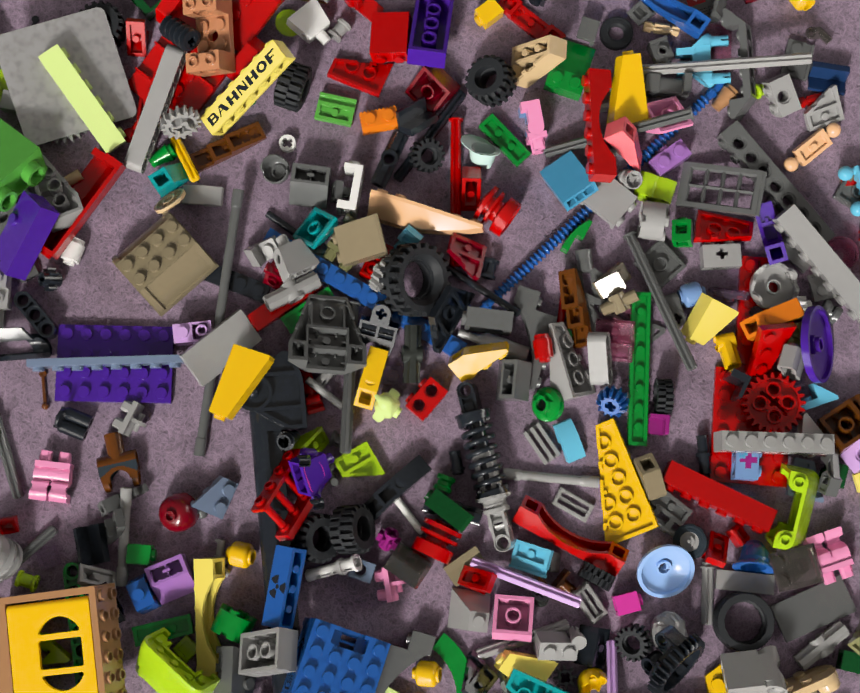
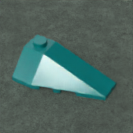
(524, 683)

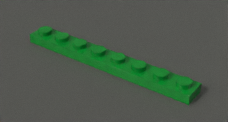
(639, 372)

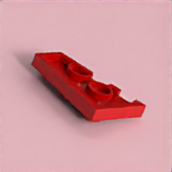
(361, 76)
(721, 228)
(768, 346)

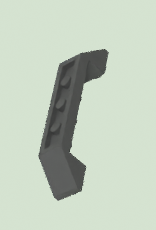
(740, 106)

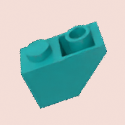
(169, 178)

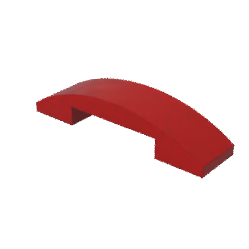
(528, 20)

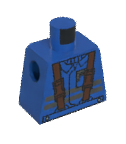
(142, 594)

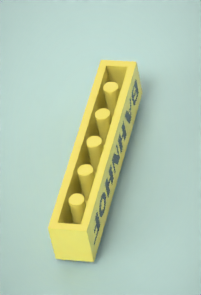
(247, 87)

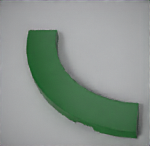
(453, 658)

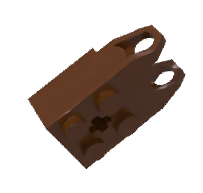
(845, 415)

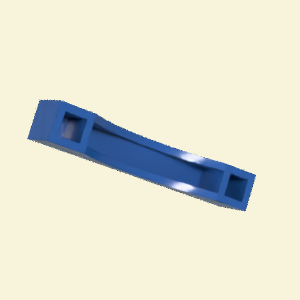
(681, 15)

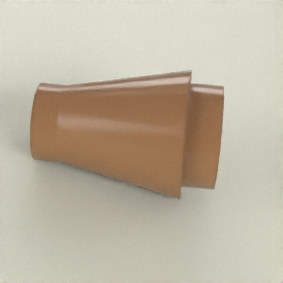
(722, 100)

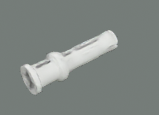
(341, 567)

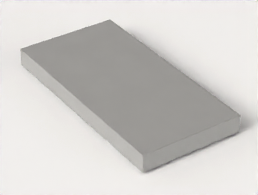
(210, 353)

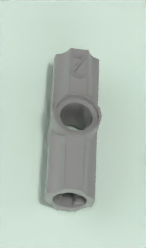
(292, 291)
(821, 645)

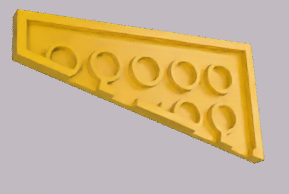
(622, 494)

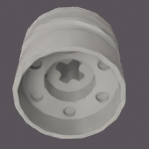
(10, 557)

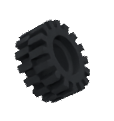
(416, 155)
(663, 396)
(596, 576)
(641, 635)

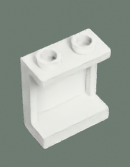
(354, 169)

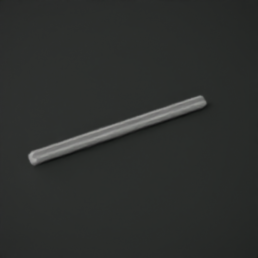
(728, 64)

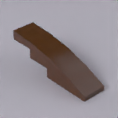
(227, 147)
(576, 308)

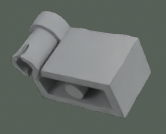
(557, 644)

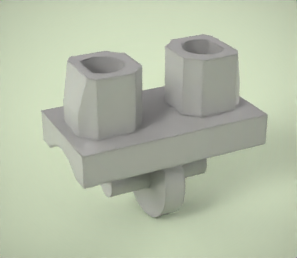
(132, 420)

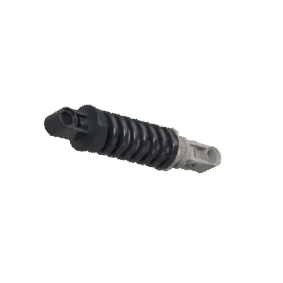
(489, 486)

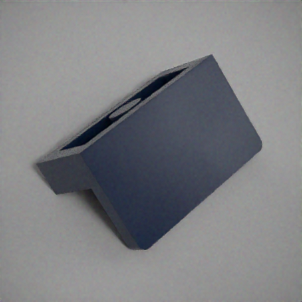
(825, 74)

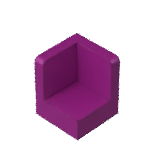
(658, 424)

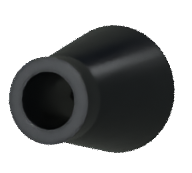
(287, 439)

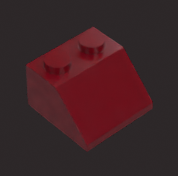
(435, 86)

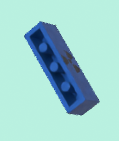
(284, 587)

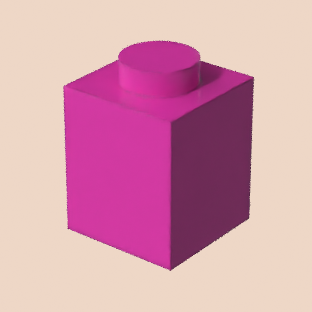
(627, 602)

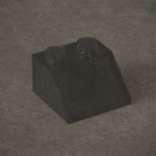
(796, 567)

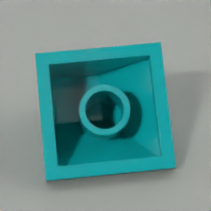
(316, 228)

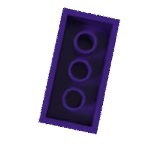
(430, 33)
(25, 234)

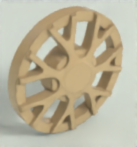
(170, 200)

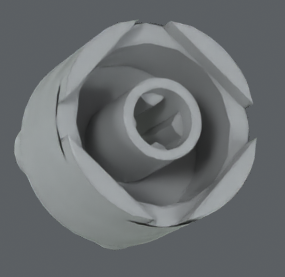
(653, 220)

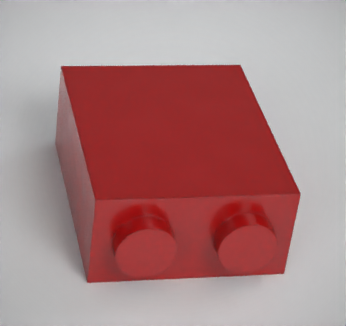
(390, 36)

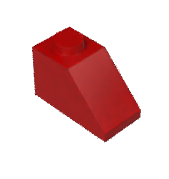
(470, 188)

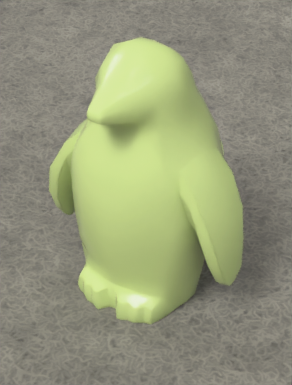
(387, 405)

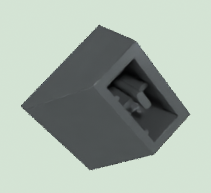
(310, 185)
(513, 380)

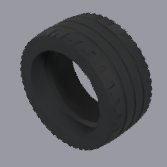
(766, 628)

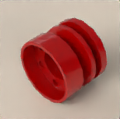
(497, 211)
(436, 540)

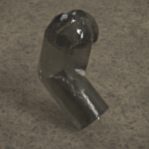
(818, 33)

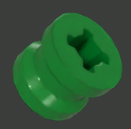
(444, 483)

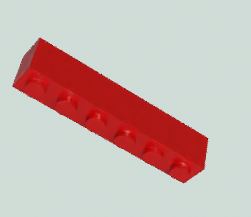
(718, 497)

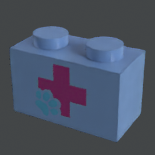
(745, 466)

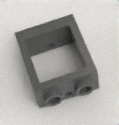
(487, 320)

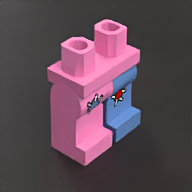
(534, 122)

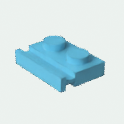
(531, 558)

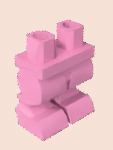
(51, 473)
(833, 557)

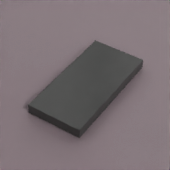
(812, 609)

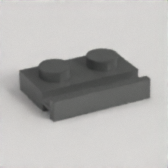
(797, 71)

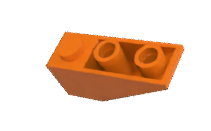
(782, 313)

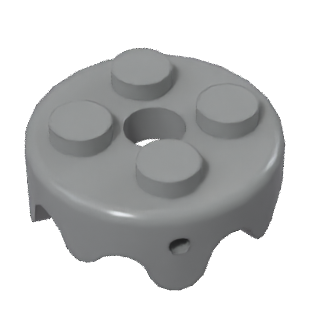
(782, 276)

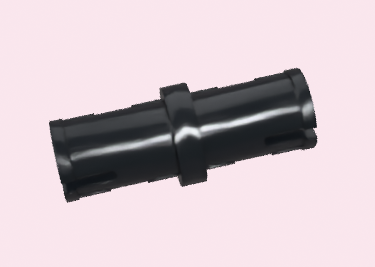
(703, 454)

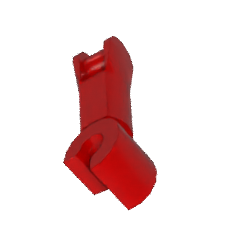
(313, 401)

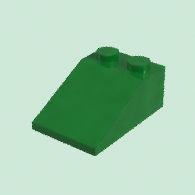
(567, 76)

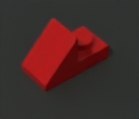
(136, 37)
(717, 549)
(477, 579)

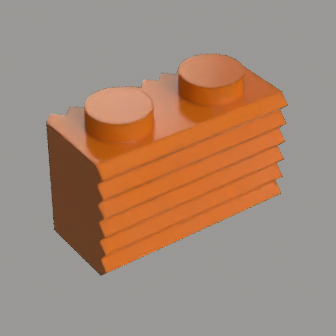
(378, 120)

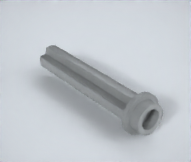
(707, 593)

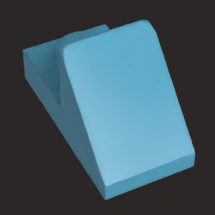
(819, 395)

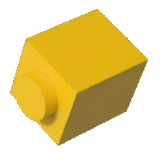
(488, 13)

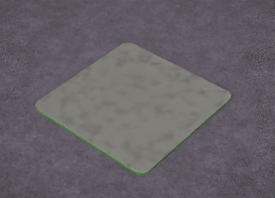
(37, 99)

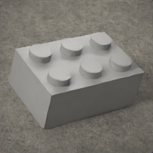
(268, 652)

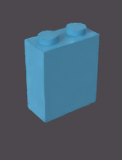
(568, 180)

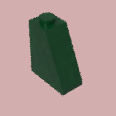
(448, 509)

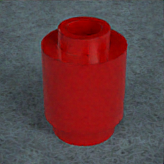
(543, 348)

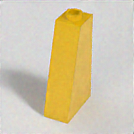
(628, 89)
(239, 379)

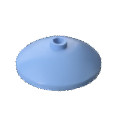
(666, 579)

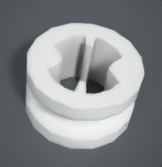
(287, 149)

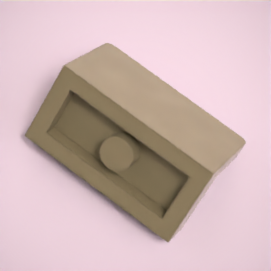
(456, 566)

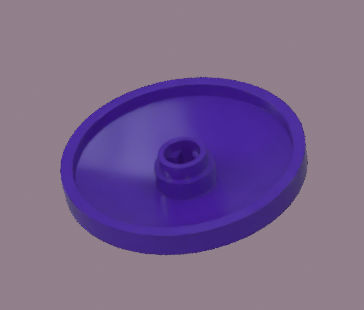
(817, 344)

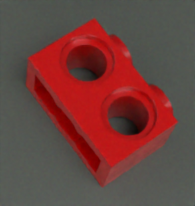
(429, 401)

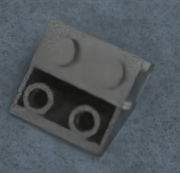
(408, 564)

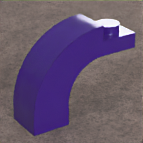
(770, 236)

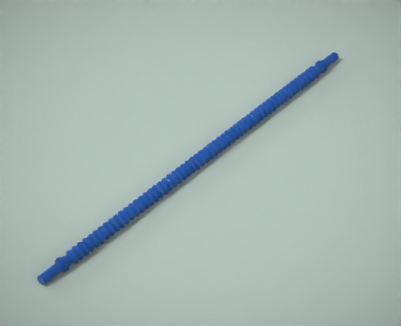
(557, 238)

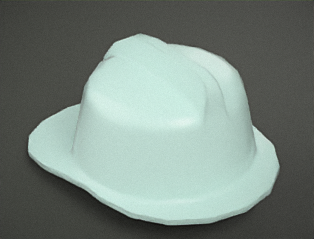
(480, 150)

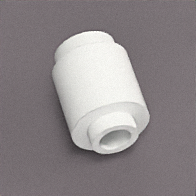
(73, 252)

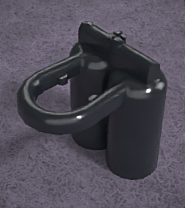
(73, 422)

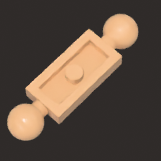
(812, 147)

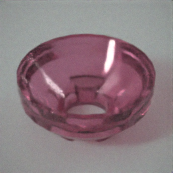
(848, 248)

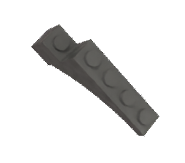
(535, 323)
(400, 658)

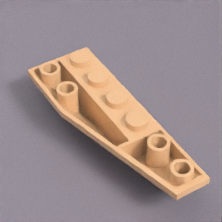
(399, 212)

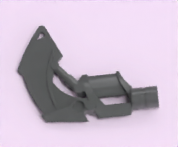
(585, 265)

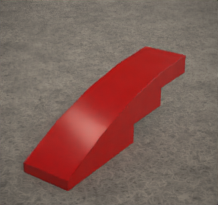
(263, 317)

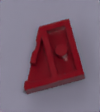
(467, 254)

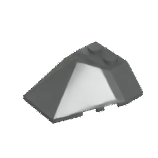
(327, 337)

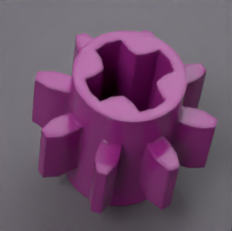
(388, 539)

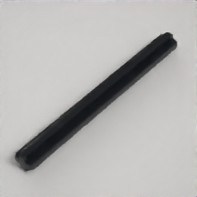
(433, 131)

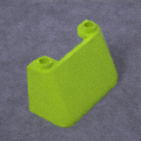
(805, 485)
(166, 671)

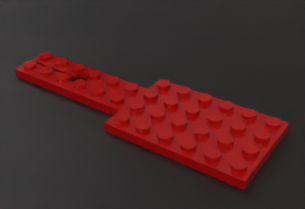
(728, 414)

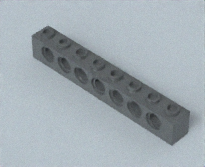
(774, 175)

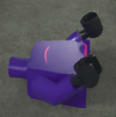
(311, 474)

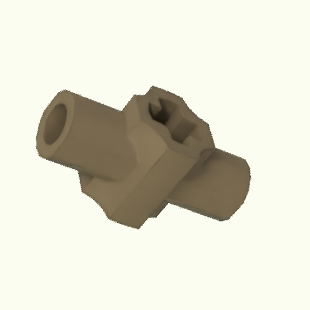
(619, 302)

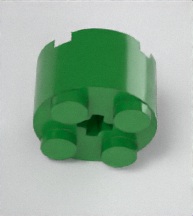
(232, 622)

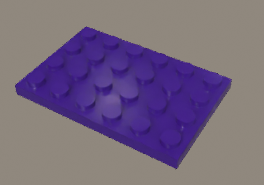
(110, 385)

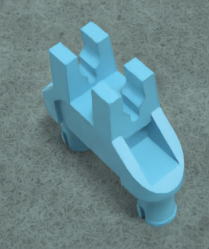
(702, 51)

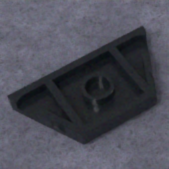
(447, 314)

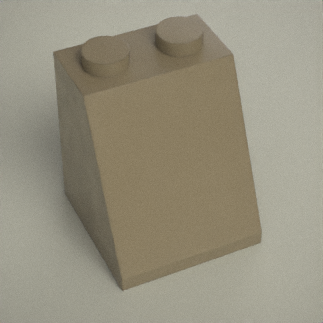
(360, 241)

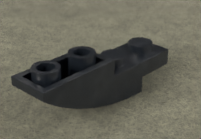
(397, 486)

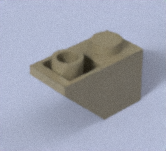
(650, 476)

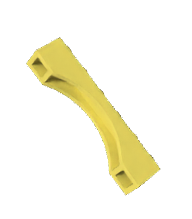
(207, 580)

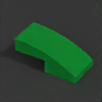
(579, 233)

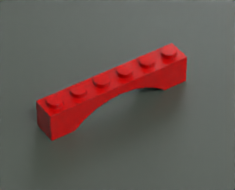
(601, 161)
(603, 554)

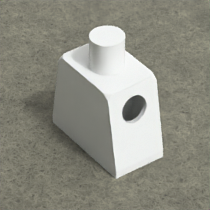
(310, 23)

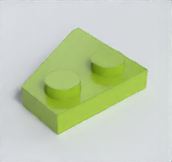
(359, 462)

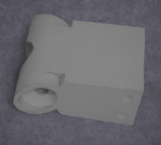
(753, 671)

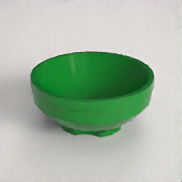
(554, 404)

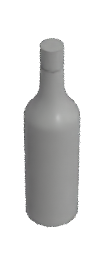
(516, 350)

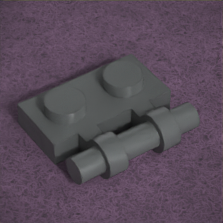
(673, 509)

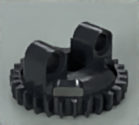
(678, 659)

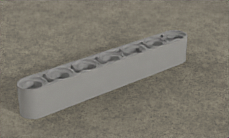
(154, 107)

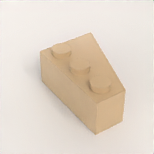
(537, 58)

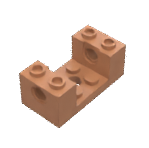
(213, 56)

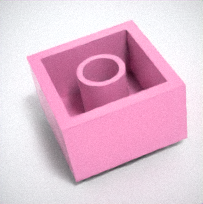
(513, 618)

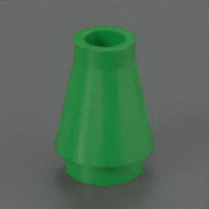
(163, 155)

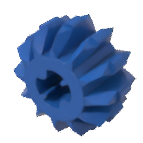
(612, 401)

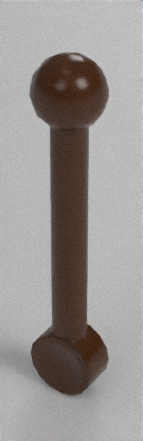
(45, 405)

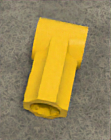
(727, 347)

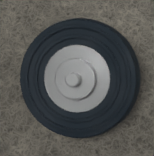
(692, 539)

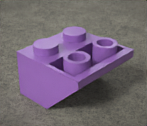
(171, 578)

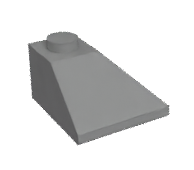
(469, 610)

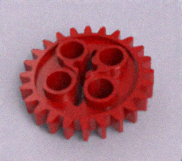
(786, 391)

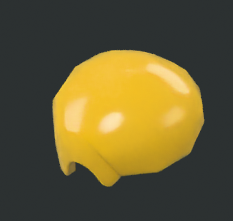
(591, 679)

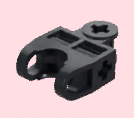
(378, 327)

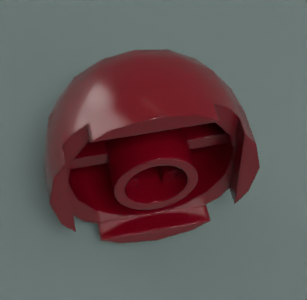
(177, 513)

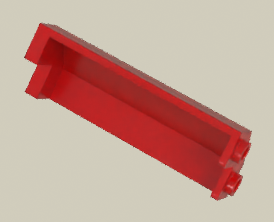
(98, 180)

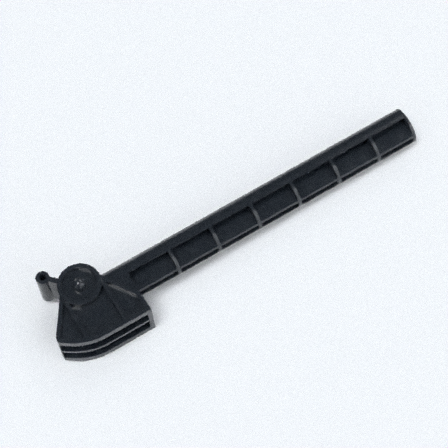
(272, 408)

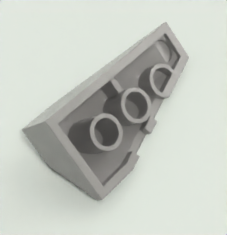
(60, 196)
(565, 367)

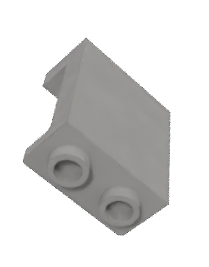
(611, 202)

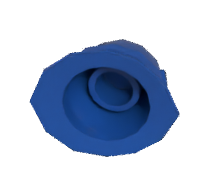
(754, 559)

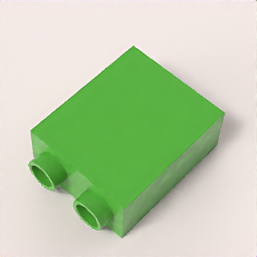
(19, 165)

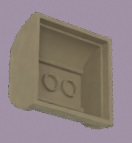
(164, 263)

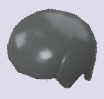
(275, 163)

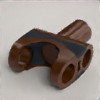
(117, 460)

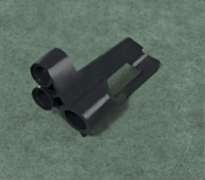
(40, 345)

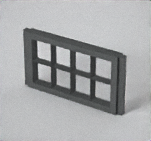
(757, 193)

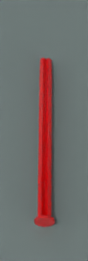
(455, 182)

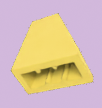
(707, 320)
(524, 662)

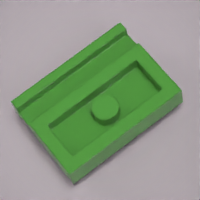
(335, 109)

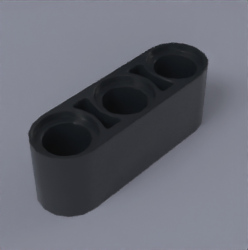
(28, 311)

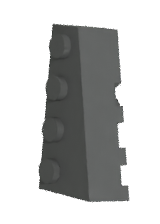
(228, 672)

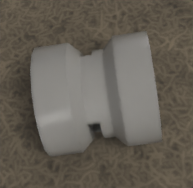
(633, 181)

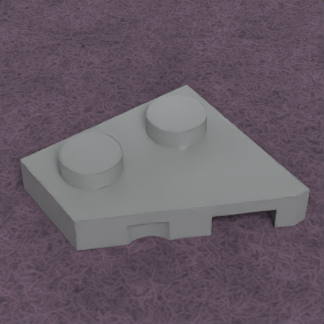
(824, 110)

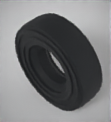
(623, 24)

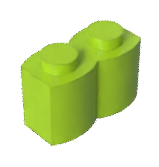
(655, 188)

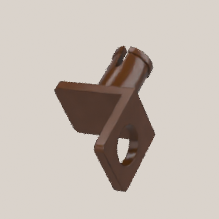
(561, 581)

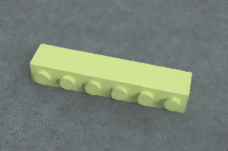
(81, 98)

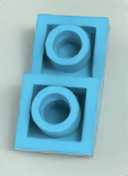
(569, 440)

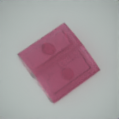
(621, 337)

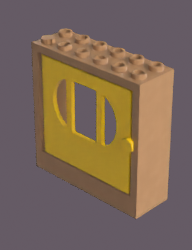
(99, 631)

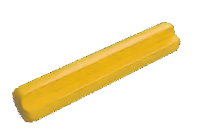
(185, 159)

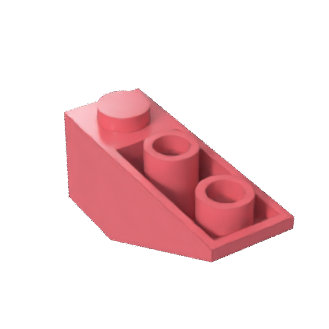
(624, 139)

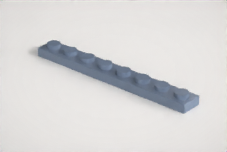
(98, 363)

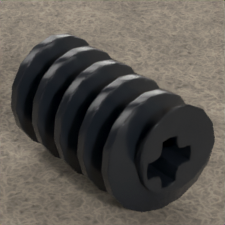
(179, 33)

